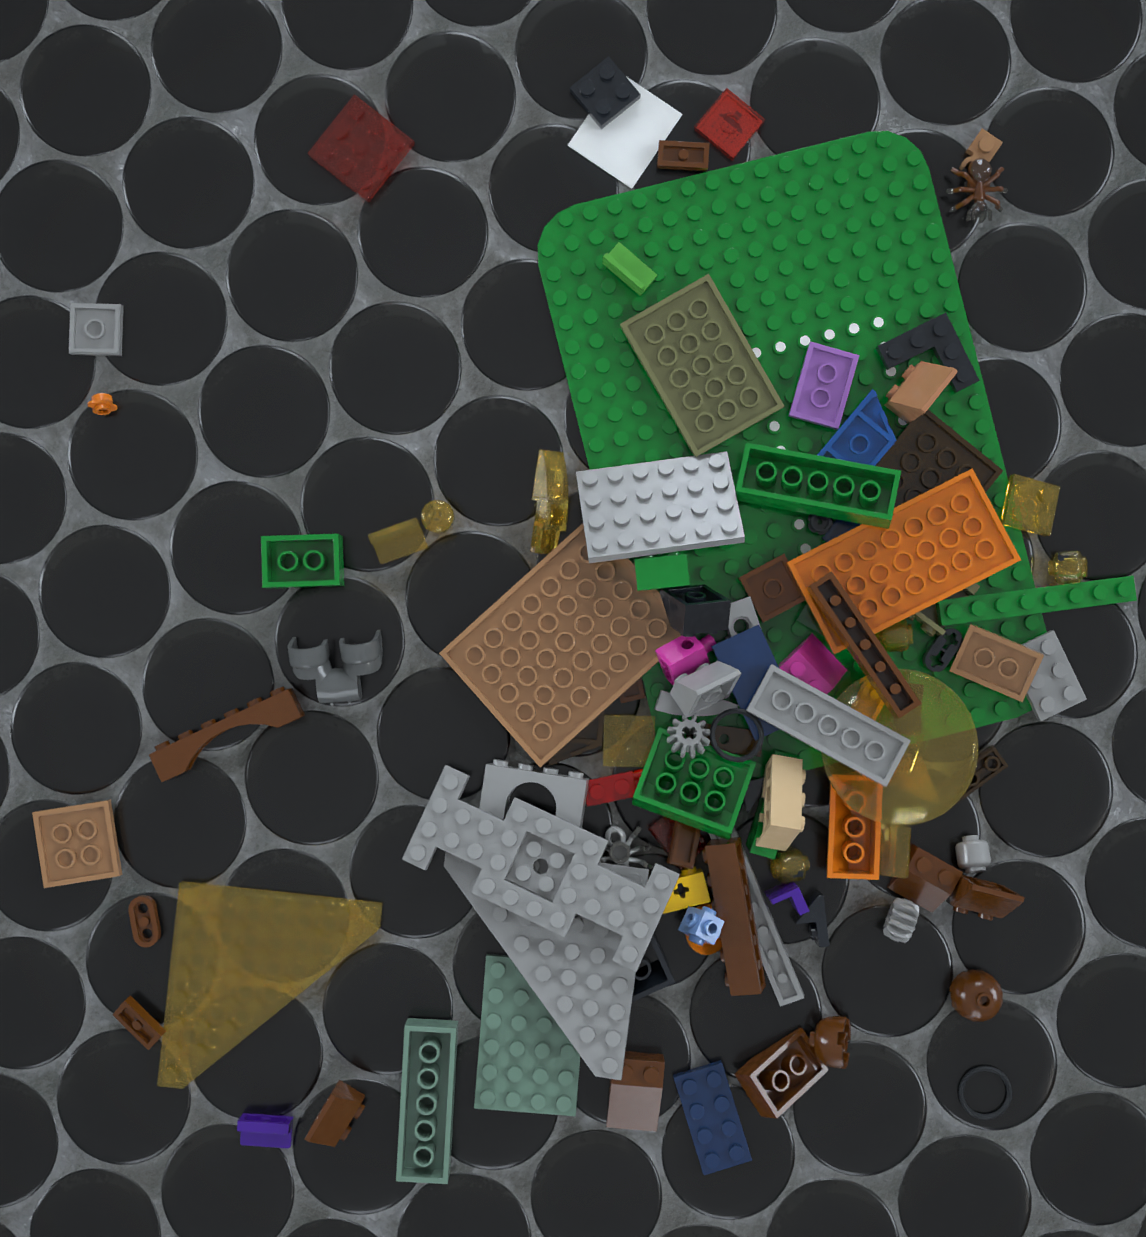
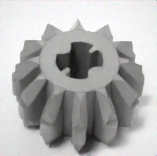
(688, 745)
(901, 920)

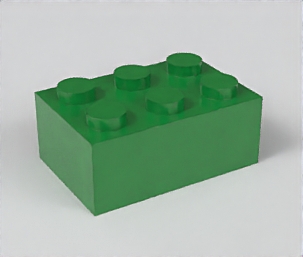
(302, 561)

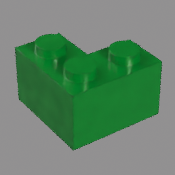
(662, 571)

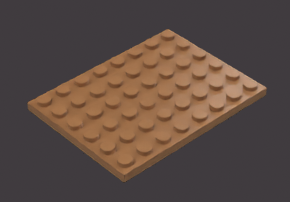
(561, 646)

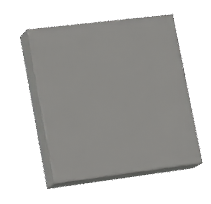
(96, 329)

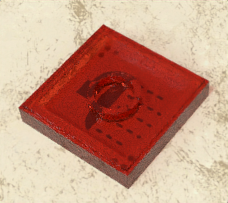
(729, 124)

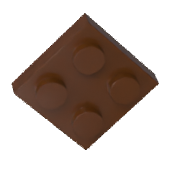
(772, 588)

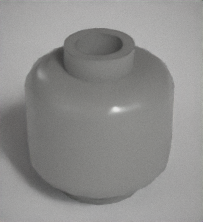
(973, 854)

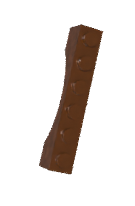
(180, 756)

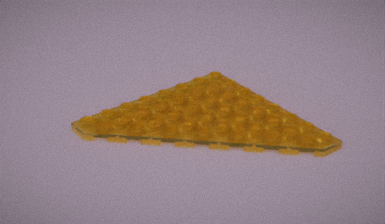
(242, 961)

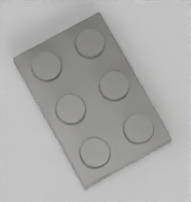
(1055, 682)

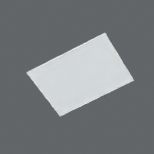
(629, 140)

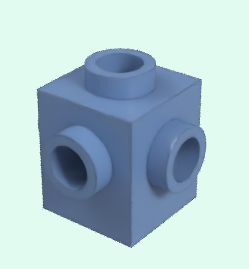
(701, 925)

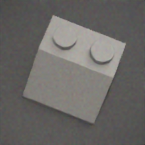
(704, 687)

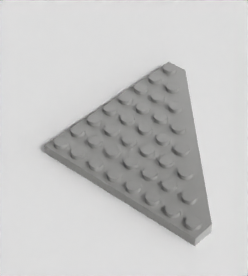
(569, 974)

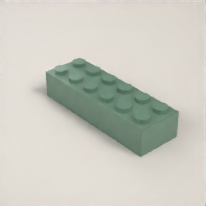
(427, 1101)

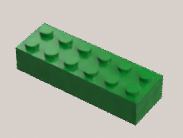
(818, 485)

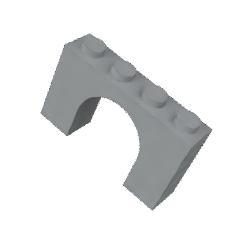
(502, 780)

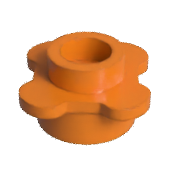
(102, 404)

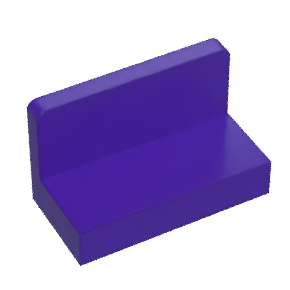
(790, 891)
(265, 1130)

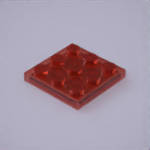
(361, 148)

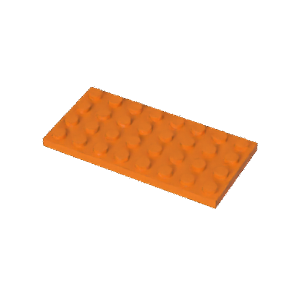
(926, 555)

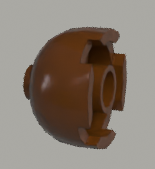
(976, 995)
(831, 1041)

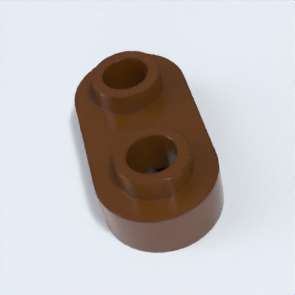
(144, 920)

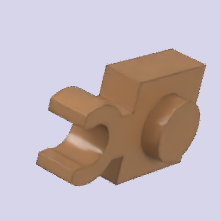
(983, 147)

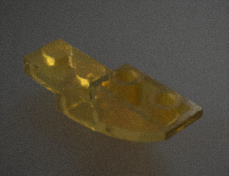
(552, 501)

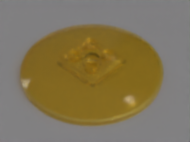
(934, 766)

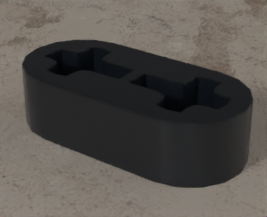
(947, 653)

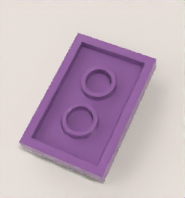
(823, 385)

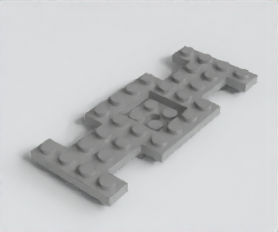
(573, 875)

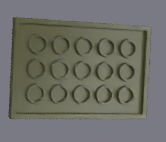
(701, 365)

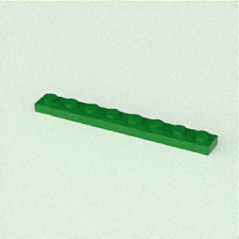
(1035, 600)

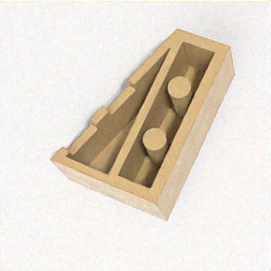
(782, 802)

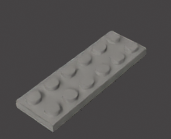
(828, 725)

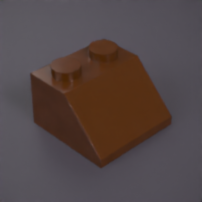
(928, 880)
(335, 1116)

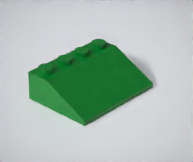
(693, 791)

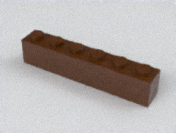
(863, 646)
(734, 905)

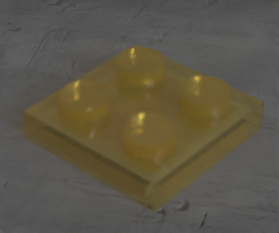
(1030, 505)
(627, 739)

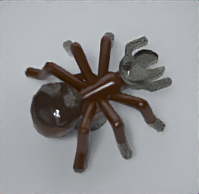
(975, 187)

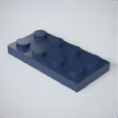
(712, 1117)

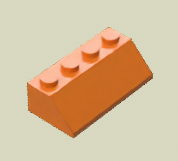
(851, 842)

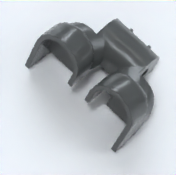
(337, 683)

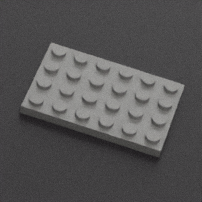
(659, 507)

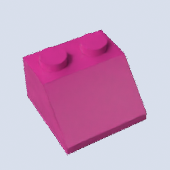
(814, 665)

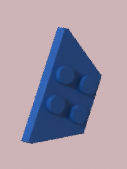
(863, 436)

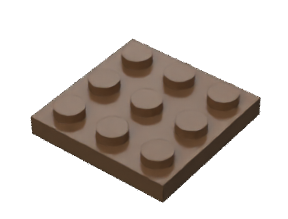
(77, 843)

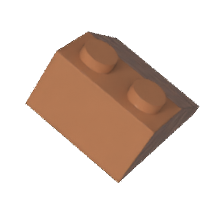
(918, 390)

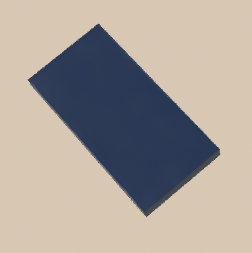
(752, 657)

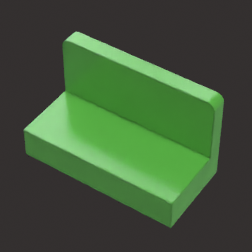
(629, 268)

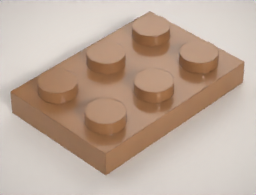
(996, 662)

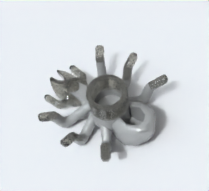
(620, 849)

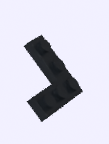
(935, 335)

